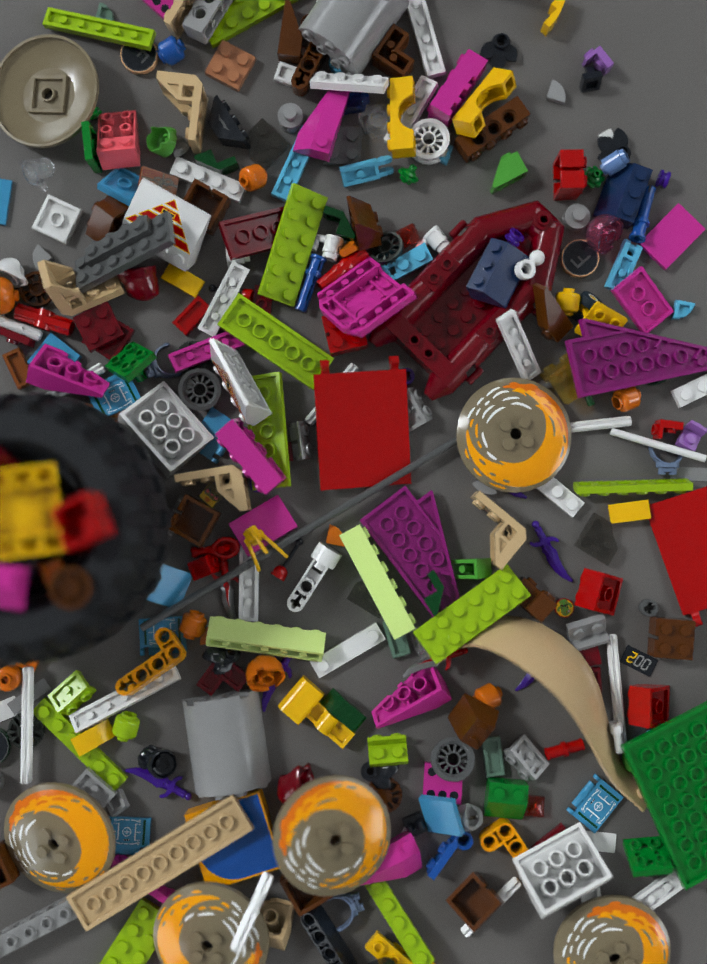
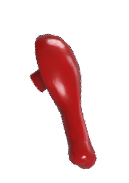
(223, 548)

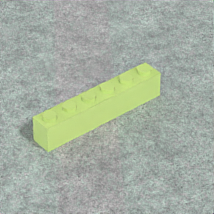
(377, 582)
(265, 638)

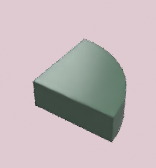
(104, 12)

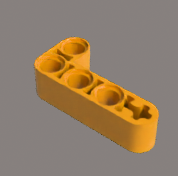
(150, 664)
(500, 838)

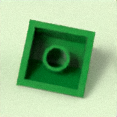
(505, 798)

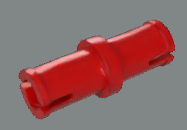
(564, 749)

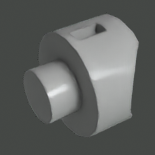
(290, 117)
(576, 217)
(466, 814)

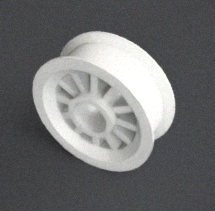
(440, 143)

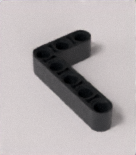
(328, 939)

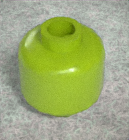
(126, 726)

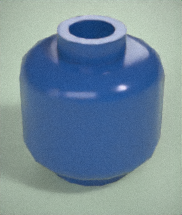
(171, 50)

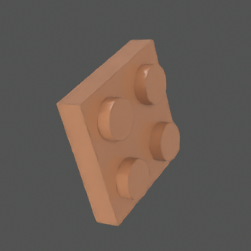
(230, 66)

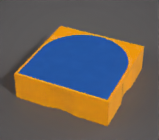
(248, 854)

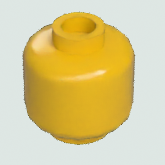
(568, 301)

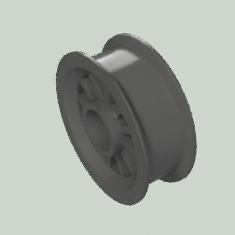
(195, 405)
(470, 759)

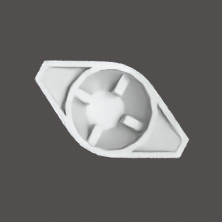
(11, 269)

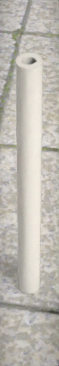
(658, 445)

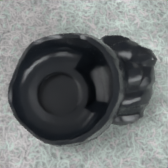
(158, 762)

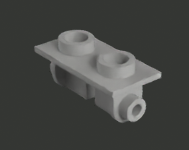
(303, 449)

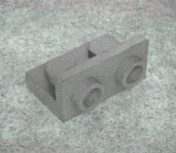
(417, 411)
(588, 632)
(525, 758)
(95, 787)

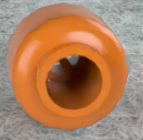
(253, 177)
(626, 399)
(193, 624)
(10, 677)
(489, 695)

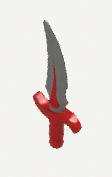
(227, 590)
(427, 663)

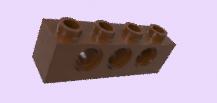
(513, 110)

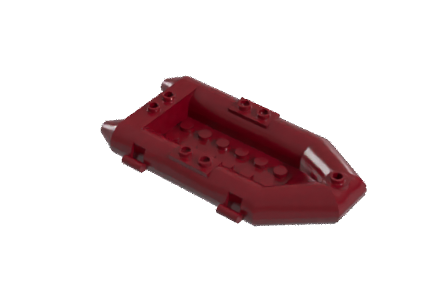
(444, 325)

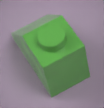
(508, 171)
(471, 568)

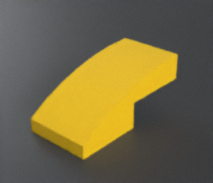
(554, 12)
(183, 280)
(629, 511)
(93, 737)

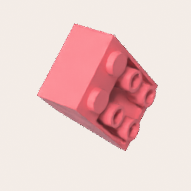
(118, 140)

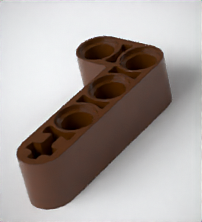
(308, 59)

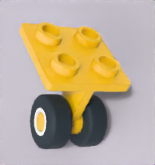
(593, 309)

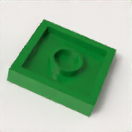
(90, 146)

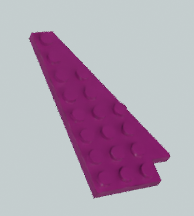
(622, 358)
(414, 543)

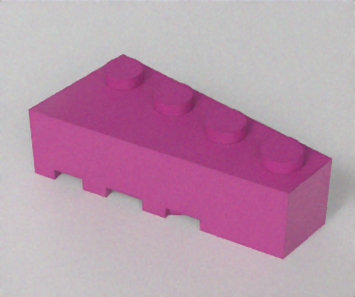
(457, 87)
(250, 455)

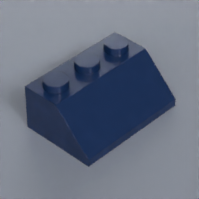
(624, 193)
(495, 275)

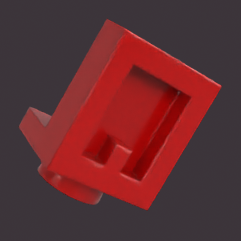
(669, 427)
(204, 566)

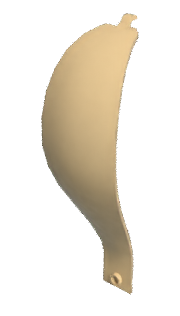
(567, 676)

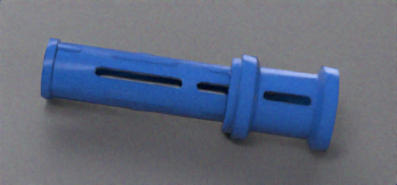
(641, 221)
(313, 273)

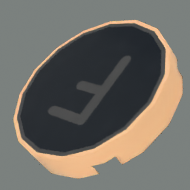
(139, 60)
(579, 259)

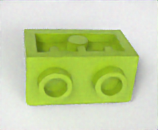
(71, 693)
(387, 750)

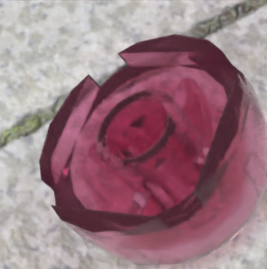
(603, 231)

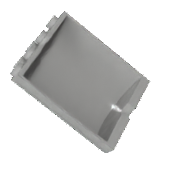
(351, 29)
(227, 743)

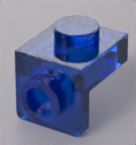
(357, 102)

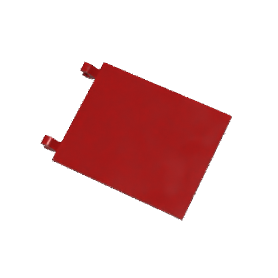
(361, 426)
(682, 541)

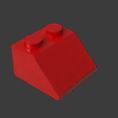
(598, 591)
(648, 705)

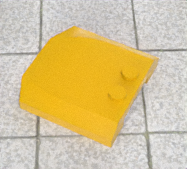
(26, 513)

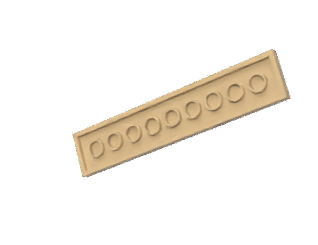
(160, 862)

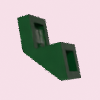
(207, 160)
(344, 229)
(434, 599)
(343, 710)

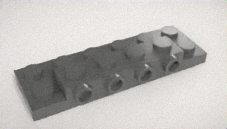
(124, 249)

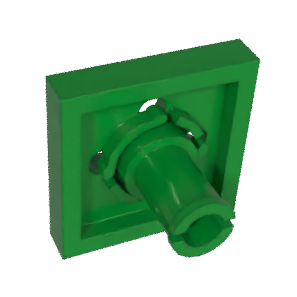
(131, 362)
(645, 860)

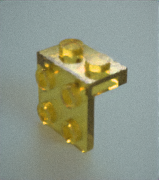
(561, 379)

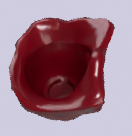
(140, 282)
(293, 780)

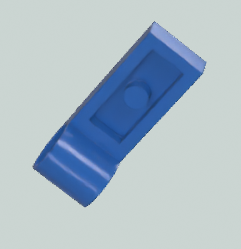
(444, 853)

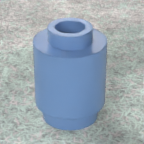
(614, 162)

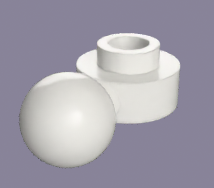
(535, 259)

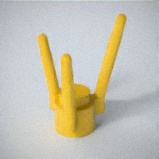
(254, 537)

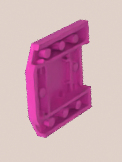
(363, 298)

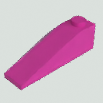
(56, 372)

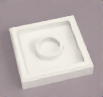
(57, 219)

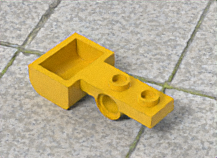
(304, 702)
(382, 947)

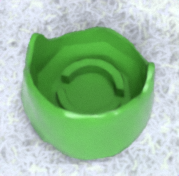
(162, 141)

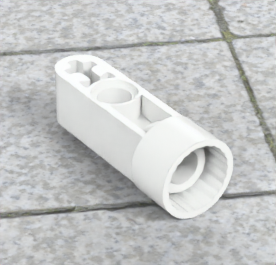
(324, 559)

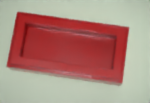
(191, 316)

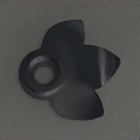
(499, 54)
(610, 144)
(221, 658)
(381, 775)

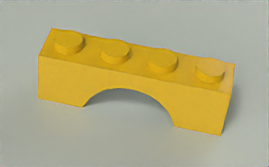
(494, 87)
(402, 139)

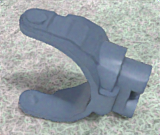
(154, 370)
(664, 467)
(355, 905)

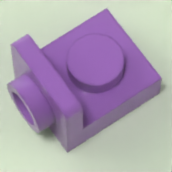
(600, 60)
(690, 435)

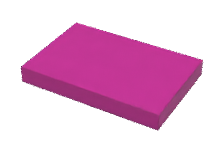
(672, 236)
(642, 300)
(270, 517)

